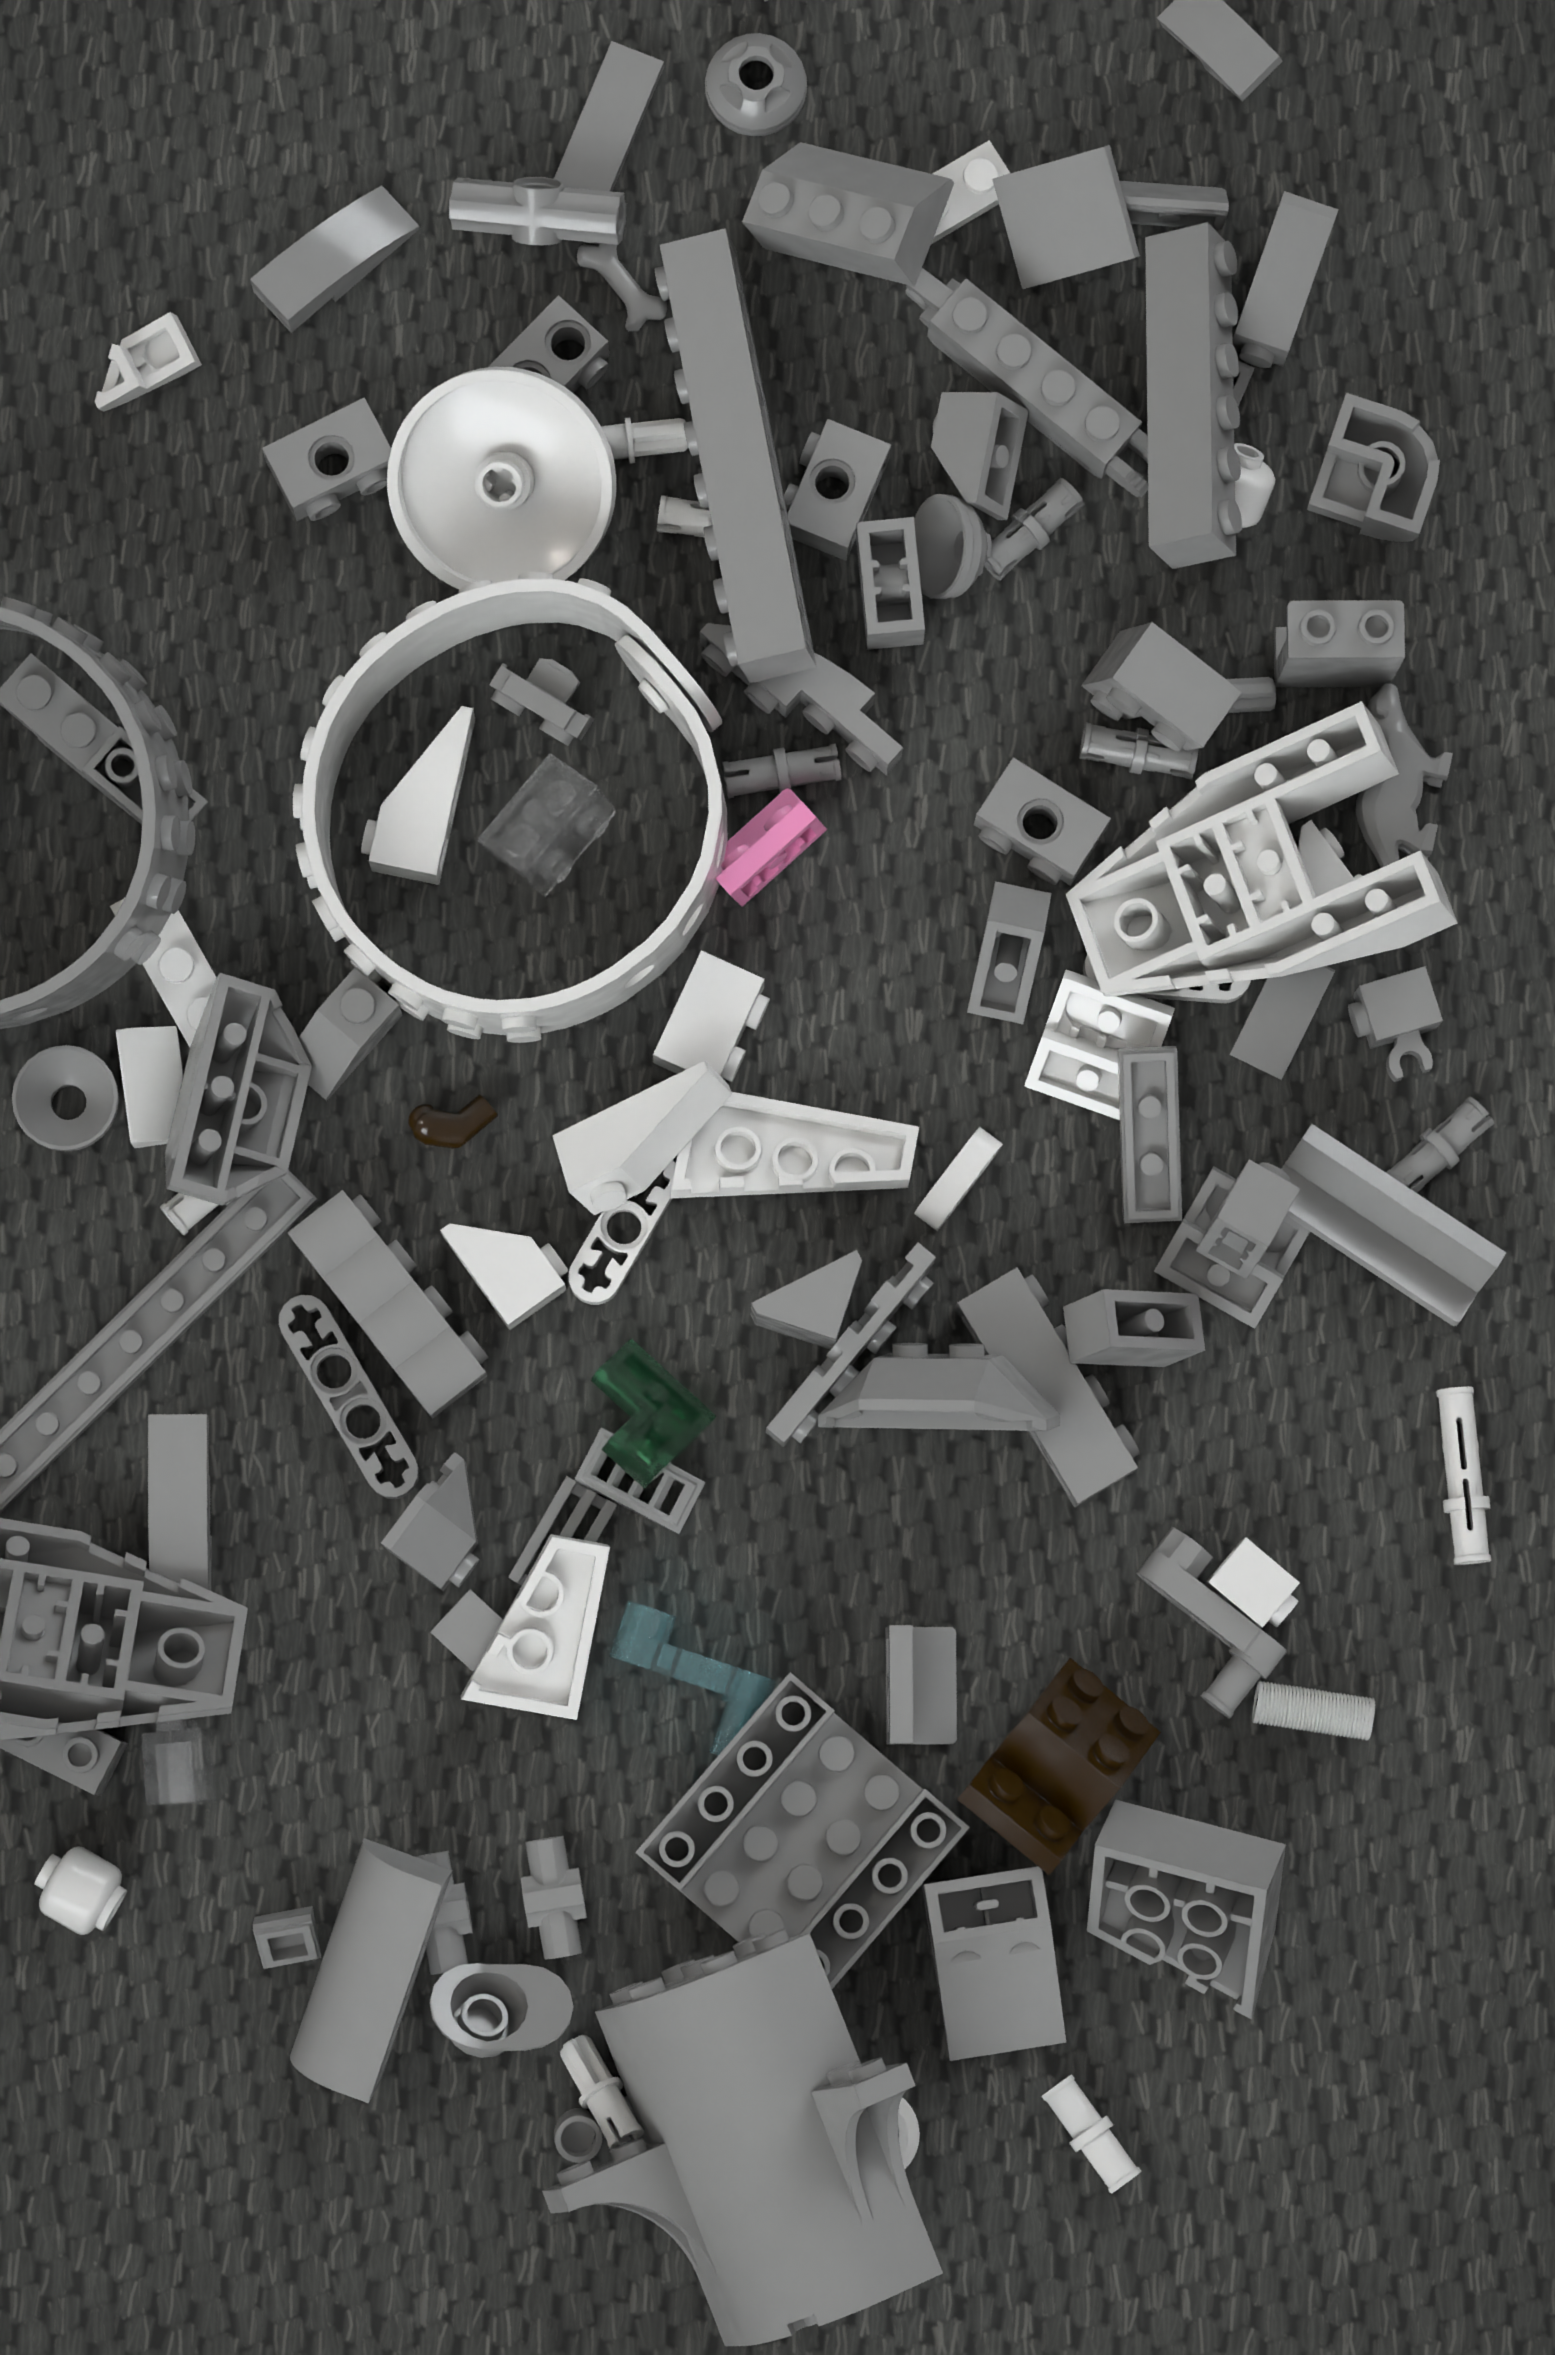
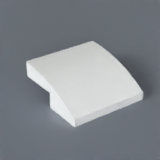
(1082, 1038)

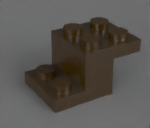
(1059, 1765)

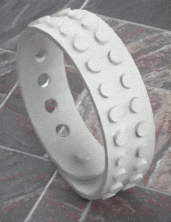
(387, 661)

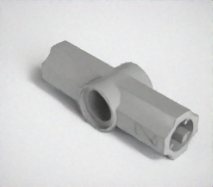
(537, 211)

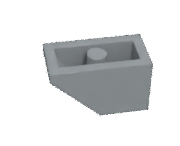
(980, 446)
(1009, 952)
(346, 1030)

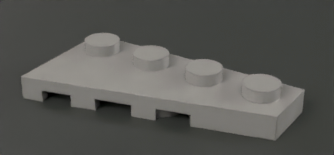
(870, 1332)

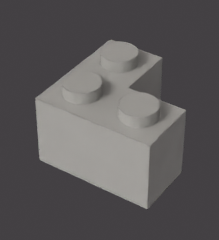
(1162, 682)

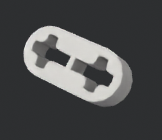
(958, 1178)

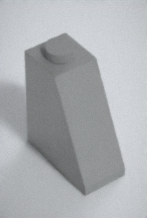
(1283, 280)

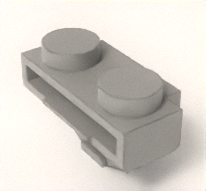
(546, 694)

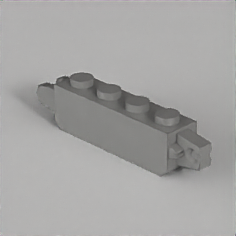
(1032, 374)

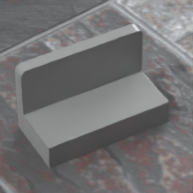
(920, 1685)

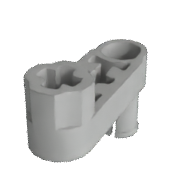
(1174, 1573)

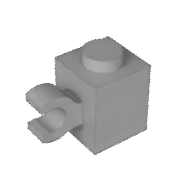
(1397, 1012)

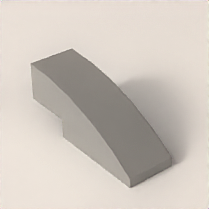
(333, 257)

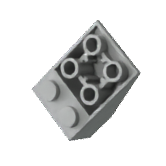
(994, 1963)

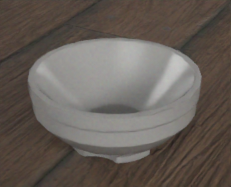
(751, 110)
(949, 546)
(49, 1073)

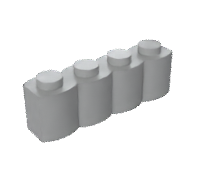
(387, 1302)

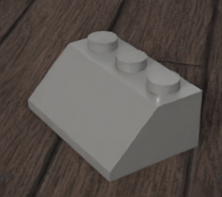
(848, 212)

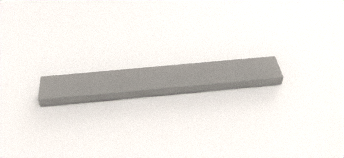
(145, 1330)

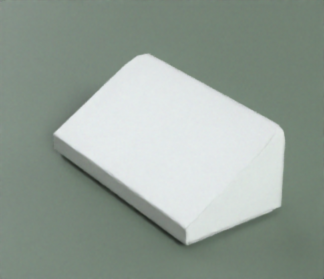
(150, 1081)

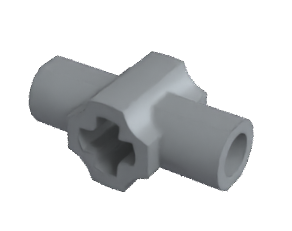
(553, 1897)
(446, 1942)

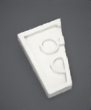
(547, 1634)

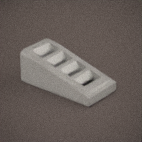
(675, 1521)

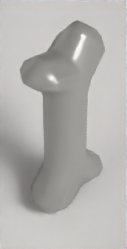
(638, 303)

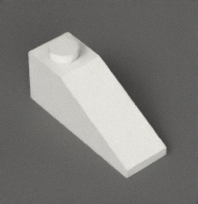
(420, 811)
(637, 1138)

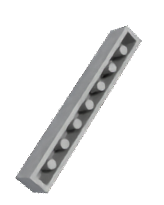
(736, 457)

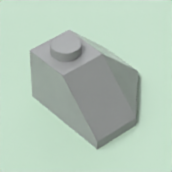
(438, 1528)

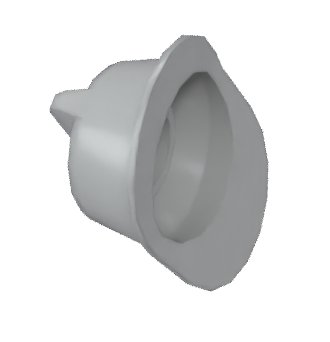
(500, 2007)

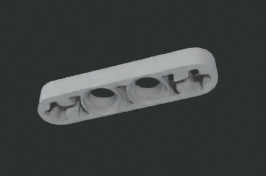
(354, 1393)

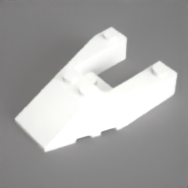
(1223, 888)

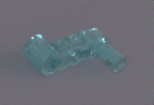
(644, 1642)

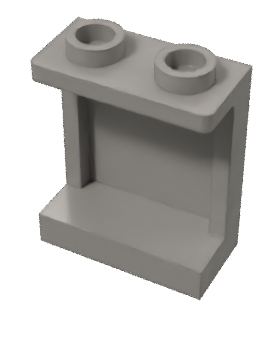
(1339, 643)

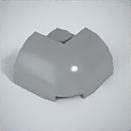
(1377, 471)

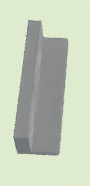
(1388, 1227)

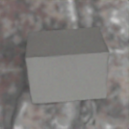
(286, 1937)

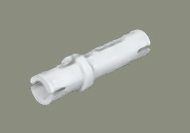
(1472, 1545)

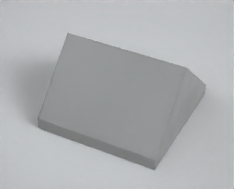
(812, 1305)

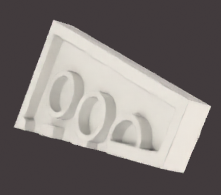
(792, 1148)

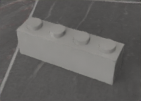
(1086, 1447)

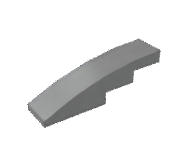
(179, 1497)

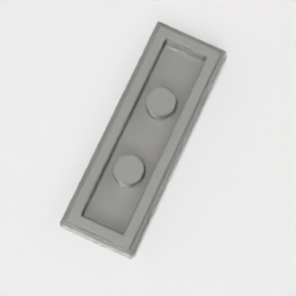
(610, 119)
(1149, 1134)

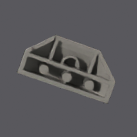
(237, 1096)
(940, 1393)

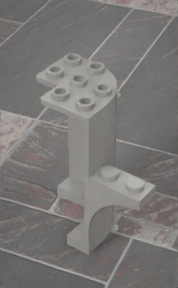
(760, 2141)

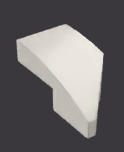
(147, 361)

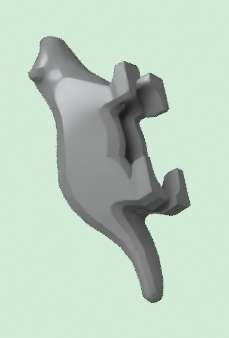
(1389, 808)

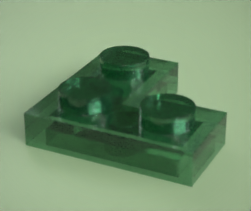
(661, 1410)

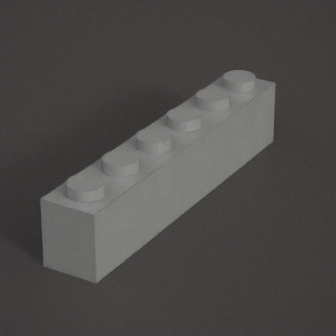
(1191, 396)

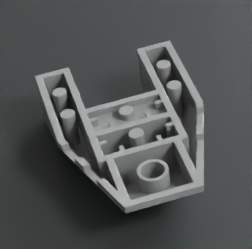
(105, 1639)

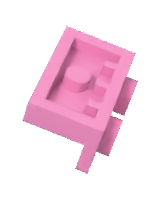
(767, 845)

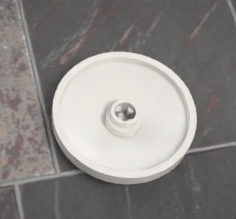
(501, 478)

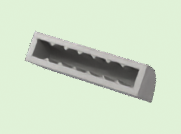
(369, 1970)

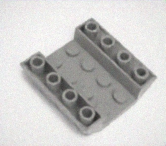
(803, 1832)

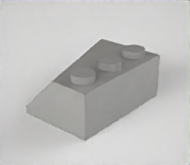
(1187, 1898)

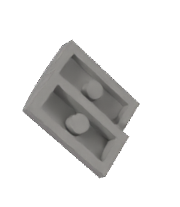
(1066, 217)
(1214, 1283)

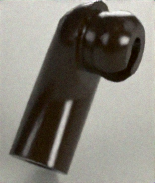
(448, 1128)

